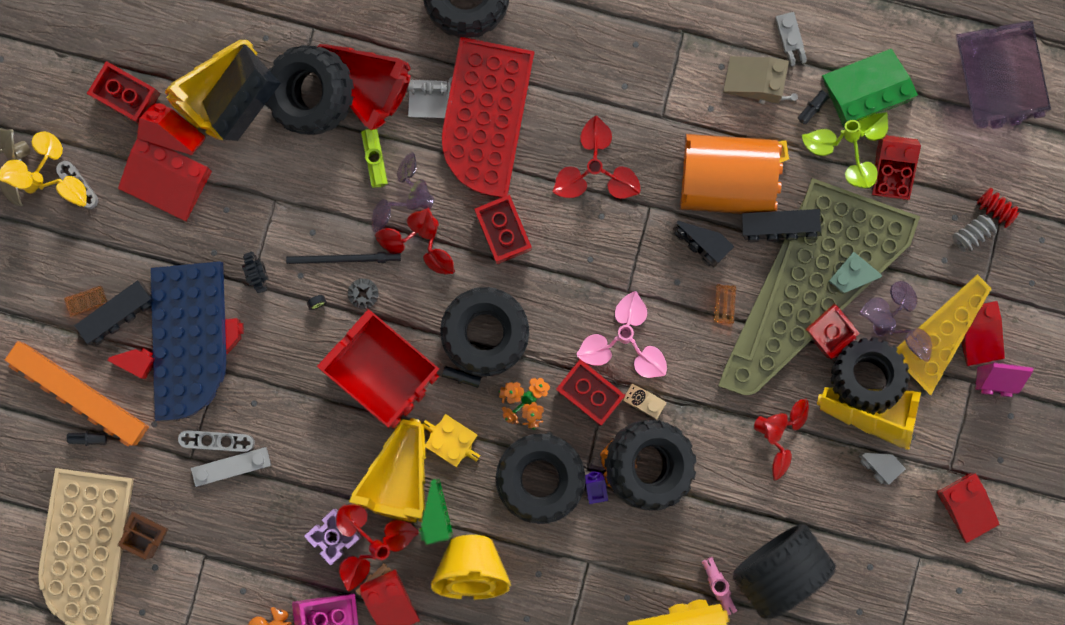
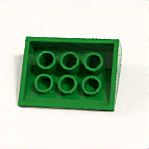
(869, 87)
(436, 520)

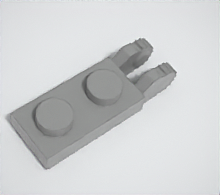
(790, 37)

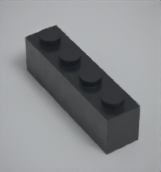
(782, 225)
(114, 313)

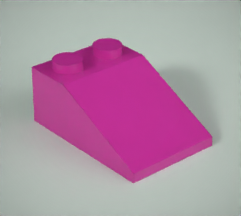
(1002, 379)
(326, 611)

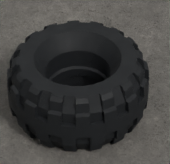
(466, 22)
(287, 100)
(480, 302)
(676, 469)
(540, 509)

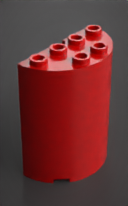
(379, 369)

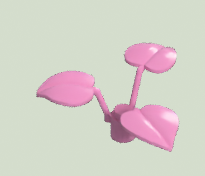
(628, 311)

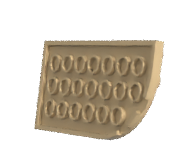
(81, 547)

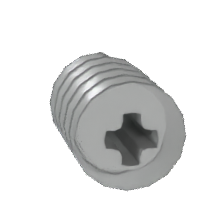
(973, 232)

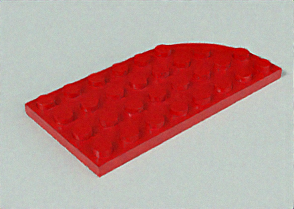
(485, 114)

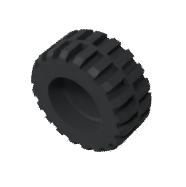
(883, 357)

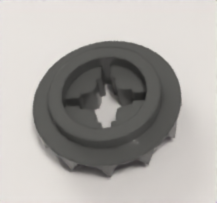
(362, 302)

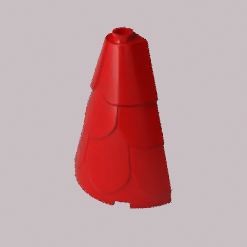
(377, 81)

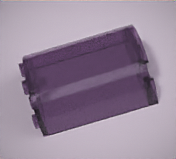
(1003, 75)

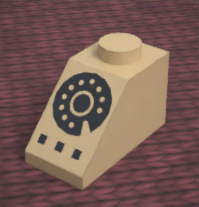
(644, 401)

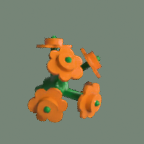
(530, 409)

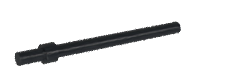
(381, 257)

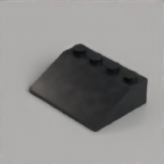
(239, 95)

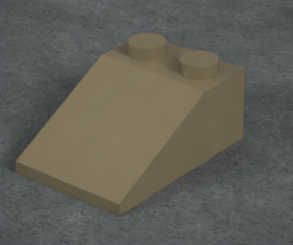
(756, 77)

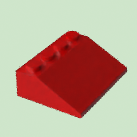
(164, 178)

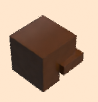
(142, 536)

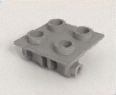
(427, 99)

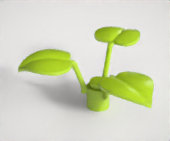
(873, 127)

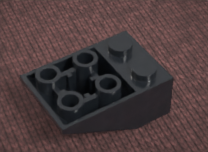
(707, 243)

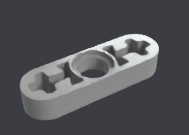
(73, 171)

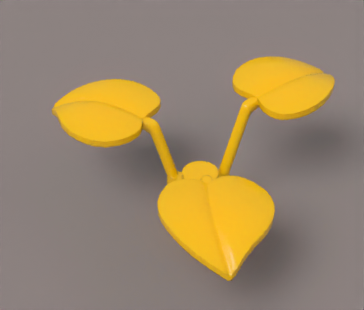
(17, 175)

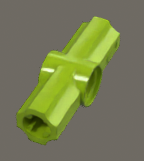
(376, 169)

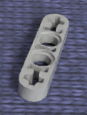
(216, 441)

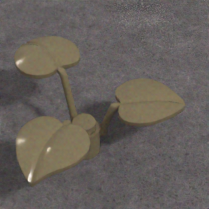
(12, 152)

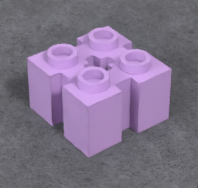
(320, 537)

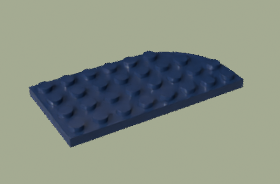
(187, 337)

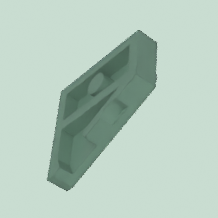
(853, 274)

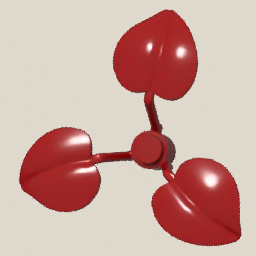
(569, 180)
(426, 227)
(774, 428)
(348, 521)

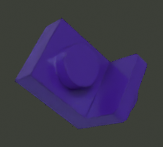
(596, 487)

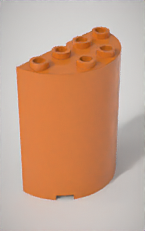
(730, 174)

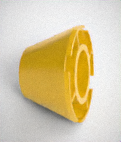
(471, 569)

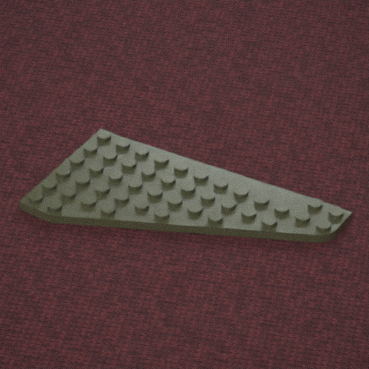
(799, 285)

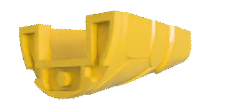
(191, 89)
(893, 425)
(396, 476)

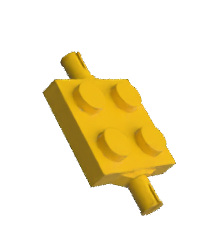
(451, 440)

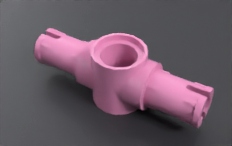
(714, 576)

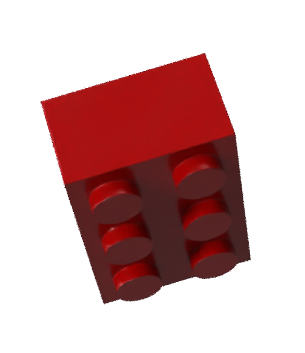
(122, 92)
(503, 229)
(590, 392)

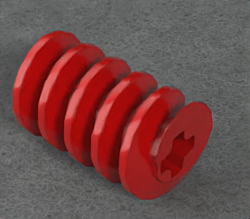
(998, 207)

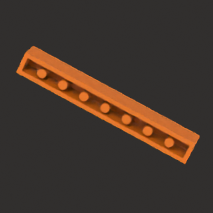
(77, 393)

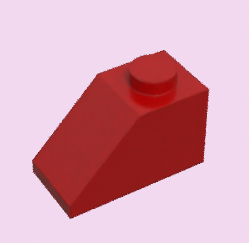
(234, 329)
(135, 362)

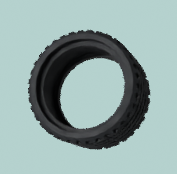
(784, 572)

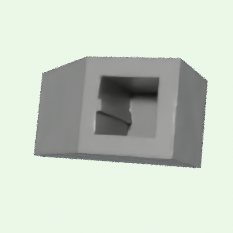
(884, 466)

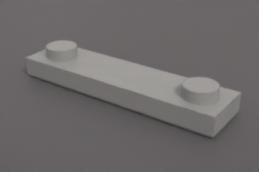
(231, 467)

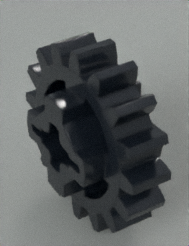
(255, 272)

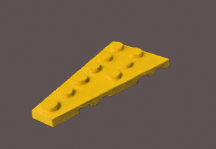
(946, 332)

